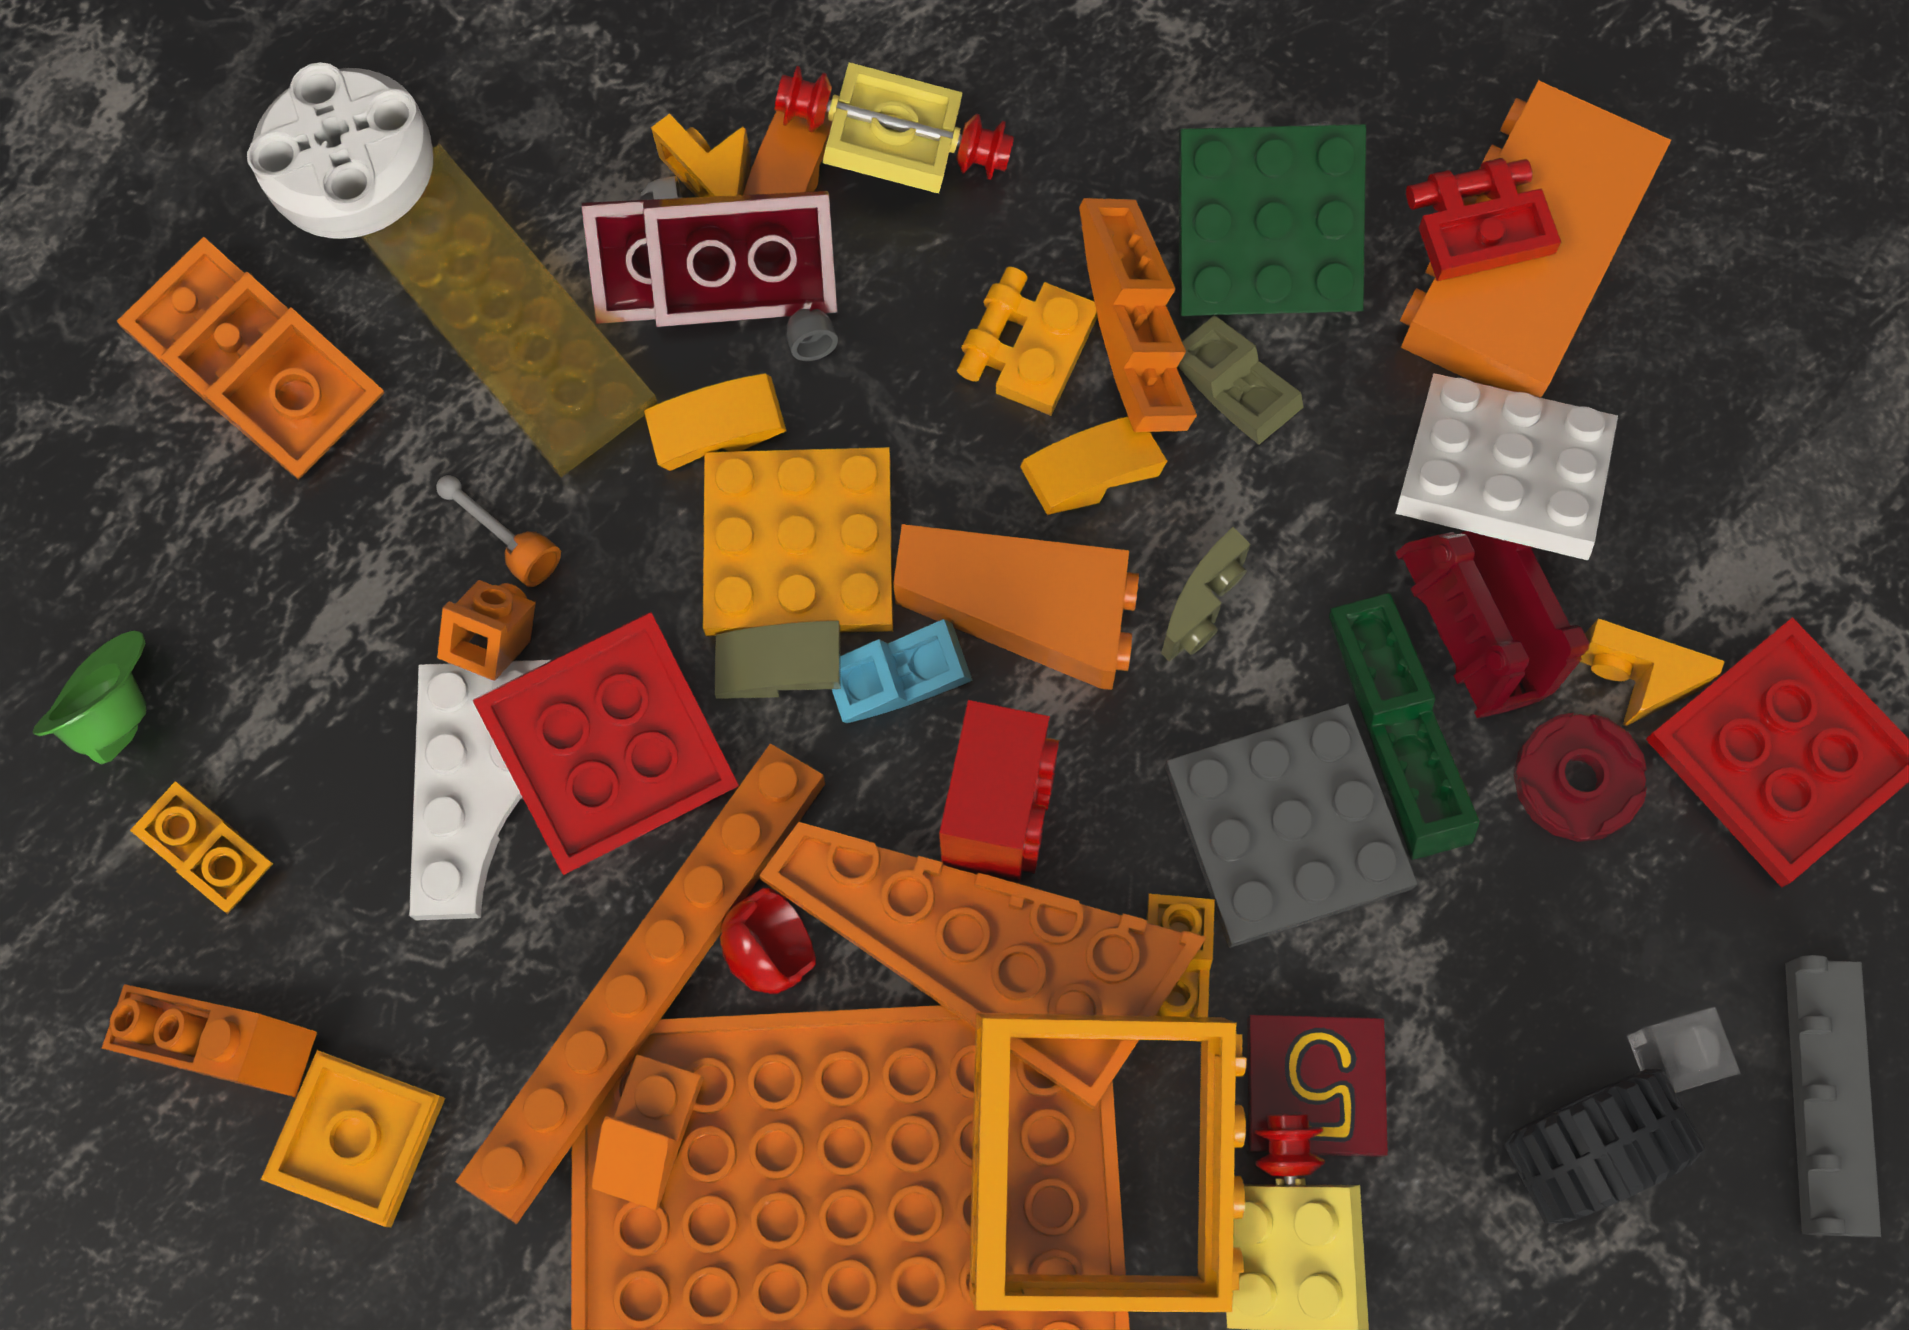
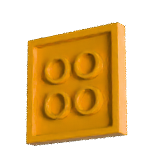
(797, 539)

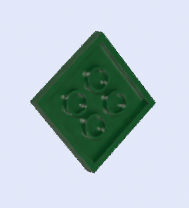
(1271, 219)

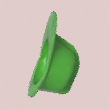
(100, 701)

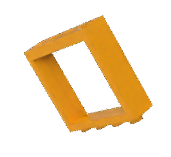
(1219, 1190)

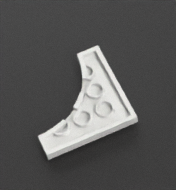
(458, 792)

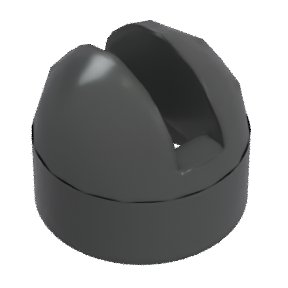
(810, 335)

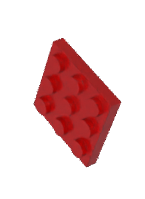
(606, 742)
(1786, 752)

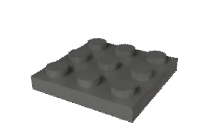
(1289, 825)

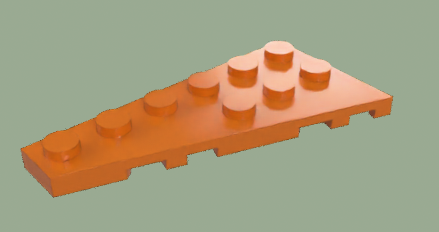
(989, 945)

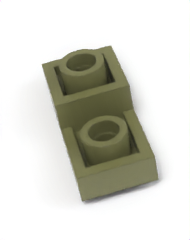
(1197, 606)

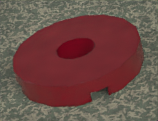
(1558, 805)

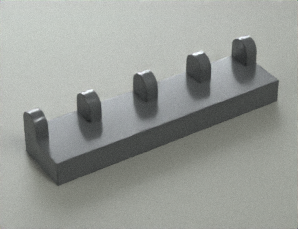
(1832, 1098)

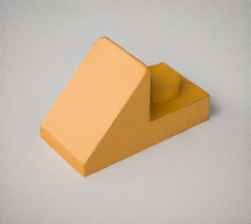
(704, 170)
(1659, 668)

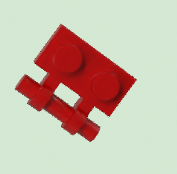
(1484, 233)

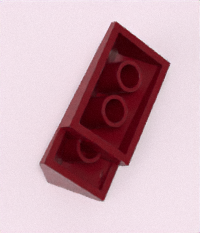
(710, 257)

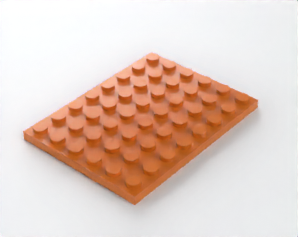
(839, 1184)

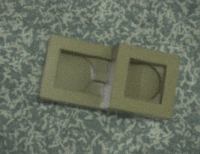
(1235, 382)
(777, 658)

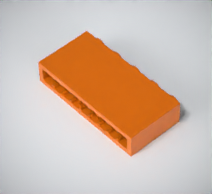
(1518, 319)

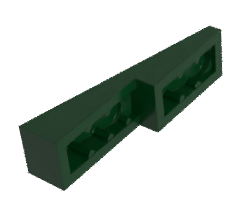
(1402, 727)

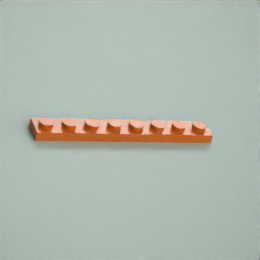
(639, 986)

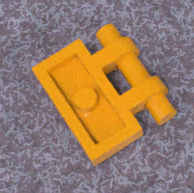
(1046, 348)

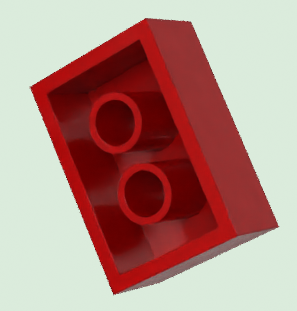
(998, 792)

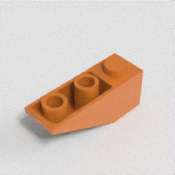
(210, 1039)

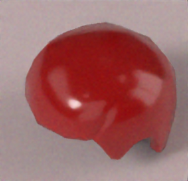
(766, 943)

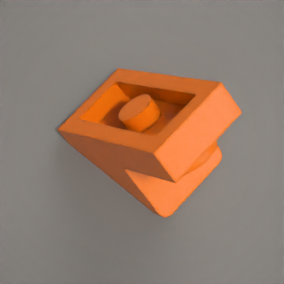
(646, 1132)

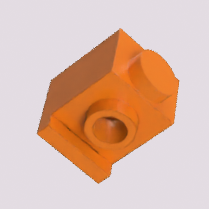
(491, 611)

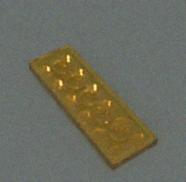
(510, 320)

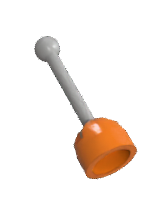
(528, 554)

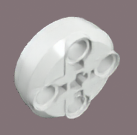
(342, 151)

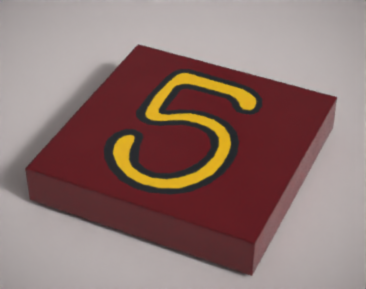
(1322, 1070)

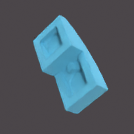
(900, 672)

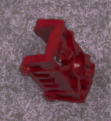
(1495, 617)

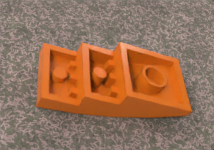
(251, 357)

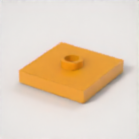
(353, 1139)

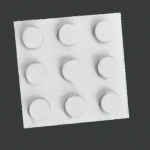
(1509, 466)

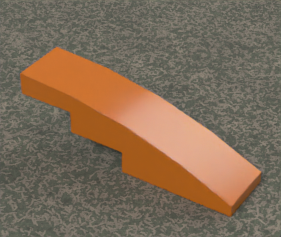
(1130, 303)

